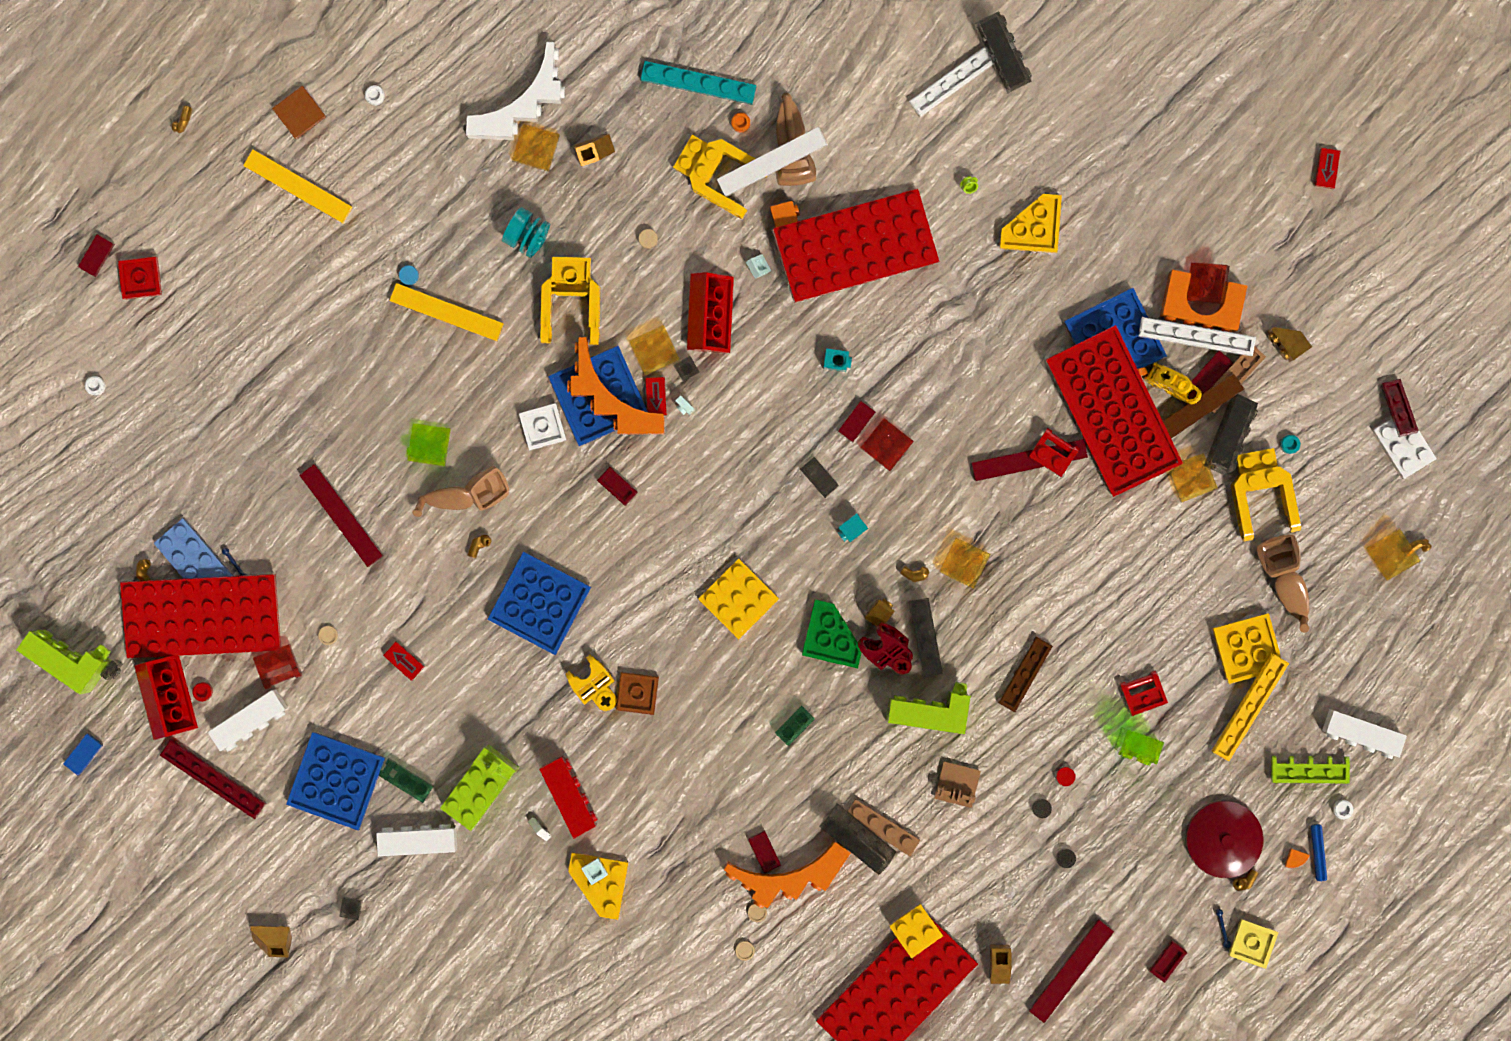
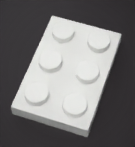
(1406, 452)

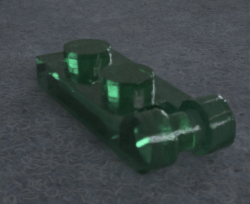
(406, 781)

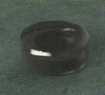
(1041, 808)
(1066, 858)

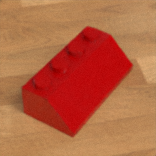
(710, 312)
(166, 697)
(568, 796)

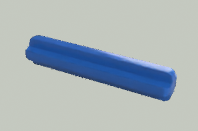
(1319, 852)

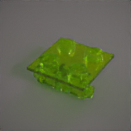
(428, 444)

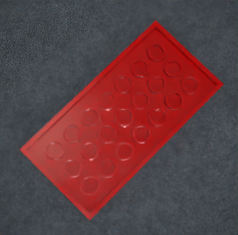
(855, 245)
(1114, 411)
(200, 615)
(897, 992)

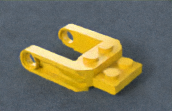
(700, 162)
(570, 278)
(1258, 472)

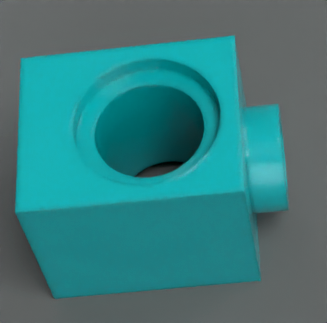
(830, 354)
(852, 528)

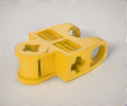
(1172, 383)
(598, 672)

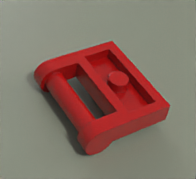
(1049, 457)
(1146, 699)

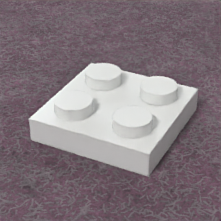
(542, 426)

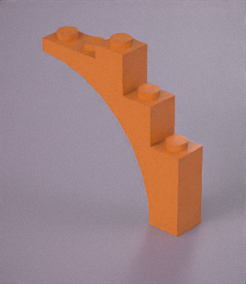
(587, 384)
(792, 883)

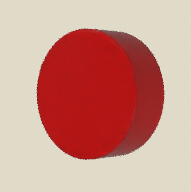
(202, 691)
(1065, 776)

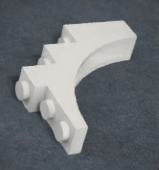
(544, 89)

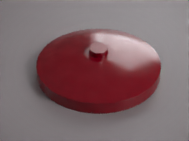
(1224, 839)

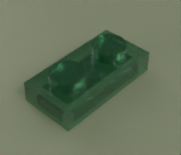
(794, 725)

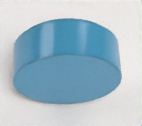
(409, 275)

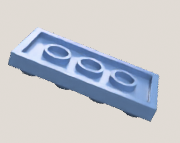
(190, 553)

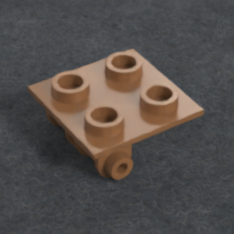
(957, 784)

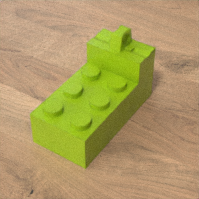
(71, 668)
(935, 715)
(479, 787)

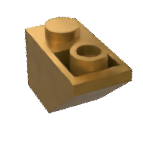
(594, 149)
(1291, 342)
(880, 612)
(273, 940)
(1000, 964)

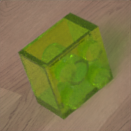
(1138, 745)

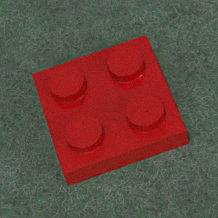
(140, 278)

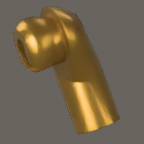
(183, 121)
(478, 543)
(1422, 543)
(142, 568)
(915, 576)
(1247, 882)

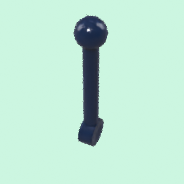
(225, 551)
(1227, 944)

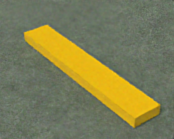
(297, 186)
(446, 312)
(1250, 707)

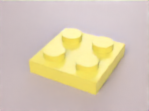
(1253, 943)

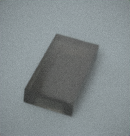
(819, 477)

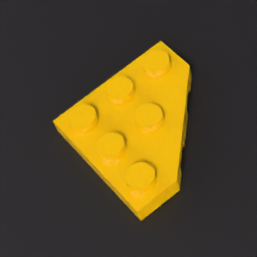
(1035, 227)
(606, 893)

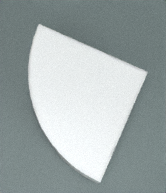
(543, 833)

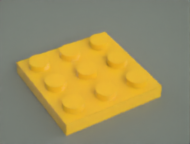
(738, 599)
(1245, 646)

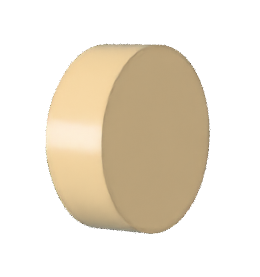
(648, 239)

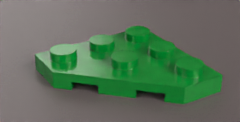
(830, 637)

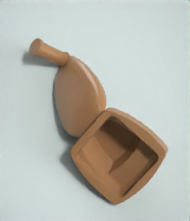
(788, 128)
(483, 490)
(1280, 560)

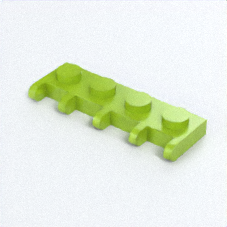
(1310, 771)

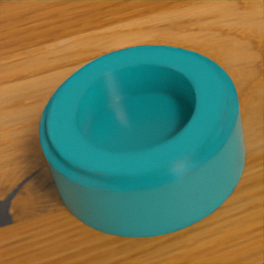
(1290, 444)

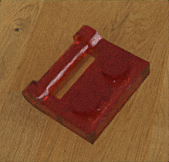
(274, 660)

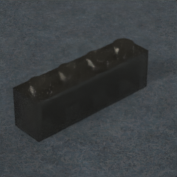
(1003, 52)
(1231, 435)
(925, 637)
(857, 839)

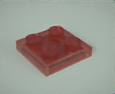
(1207, 283)
(886, 444)

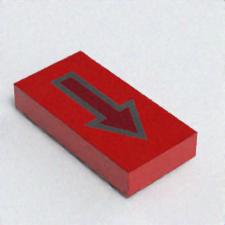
(1327, 168)
(656, 395)
(404, 661)

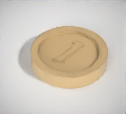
(328, 635)
(756, 913)
(745, 950)

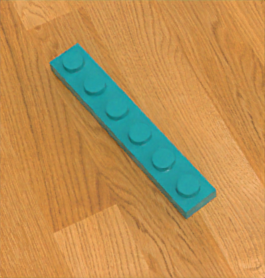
(698, 82)

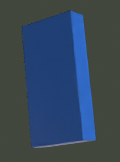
(83, 754)

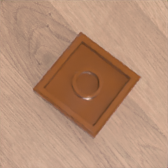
(299, 112)
(637, 693)

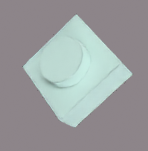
(758, 266)
(683, 406)
(594, 871)

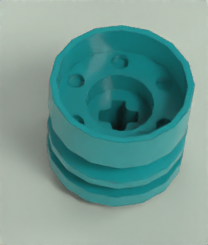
(528, 234)

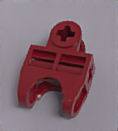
(888, 650)

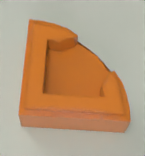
(1295, 858)

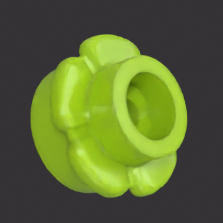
(969, 184)

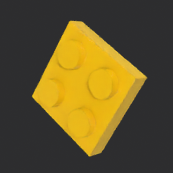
(915, 930)

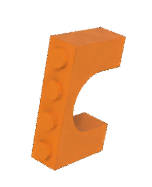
(1177, 308)

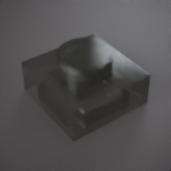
(686, 368)
(112, 670)
(351, 908)

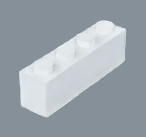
(248, 720)
(1363, 733)
(416, 841)

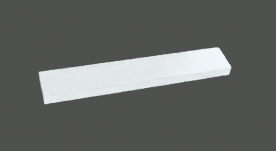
(951, 82)
(772, 161)
(1197, 336)

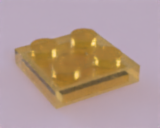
(536, 147)
(654, 350)
(1192, 478)
(1393, 554)
(964, 563)

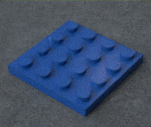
(1124, 312)
(617, 379)
(539, 603)
(335, 781)

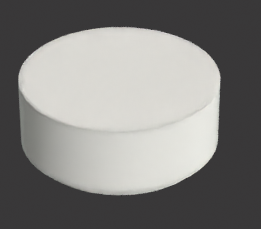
(374, 95)
(95, 385)
(1342, 809)

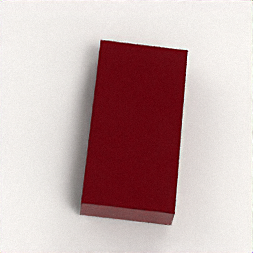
(96, 255)
(856, 421)
(617, 486)
(764, 851)
(1168, 961)

